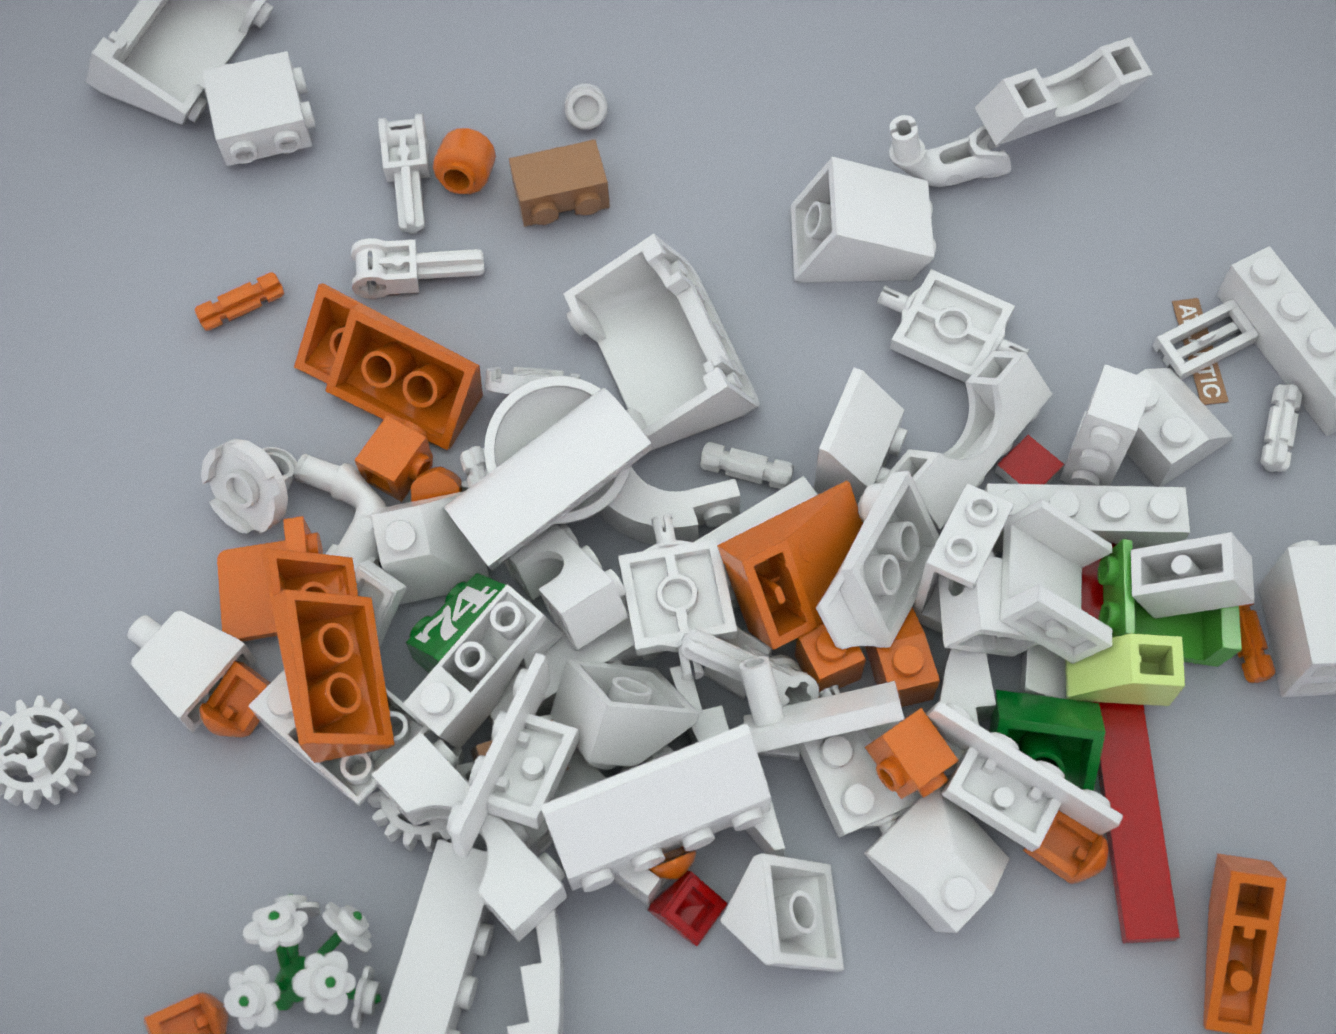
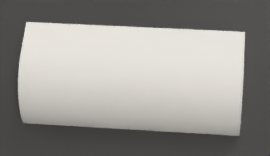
(548, 478)

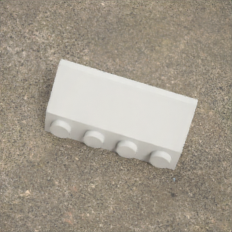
(658, 809)

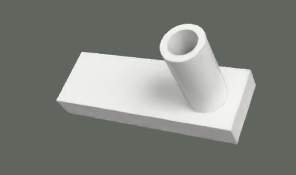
(813, 719)

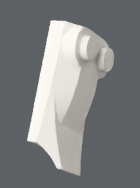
(882, 567)

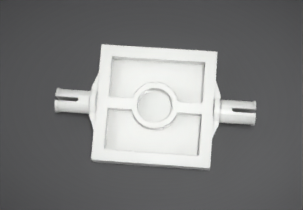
(949, 325)
(676, 590)
(849, 780)

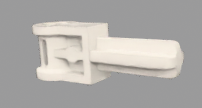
(406, 163)
(399, 266)
(725, 658)

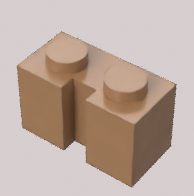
(559, 182)

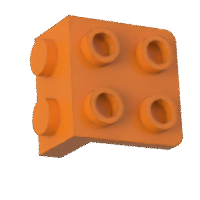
(243, 584)

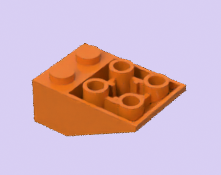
(789, 564)

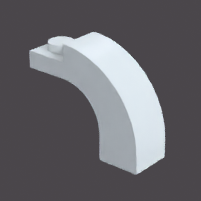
(639, 502)

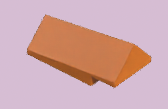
(388, 367)
(328, 654)

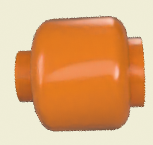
(464, 161)

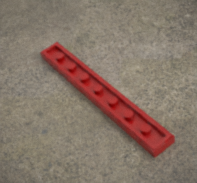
(1129, 784)

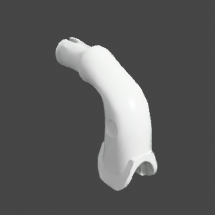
(948, 163)
(348, 486)

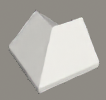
(787, 913)

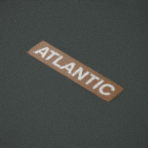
(1209, 380)

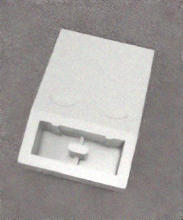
(349, 773)

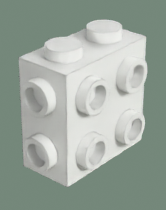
(258, 108)

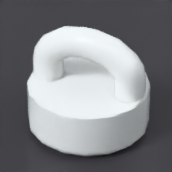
(585, 106)

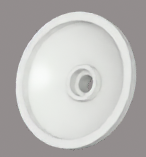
(531, 412)

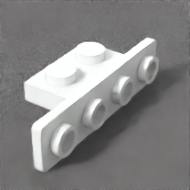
(520, 765)
(1010, 787)

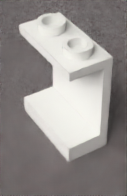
(961, 549)
(1044, 581)

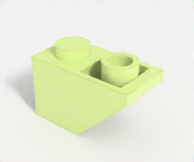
(1131, 671)

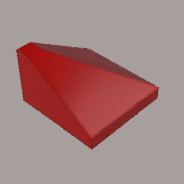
(688, 907)

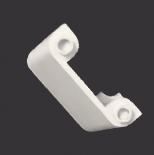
(164, 48)
(662, 343)

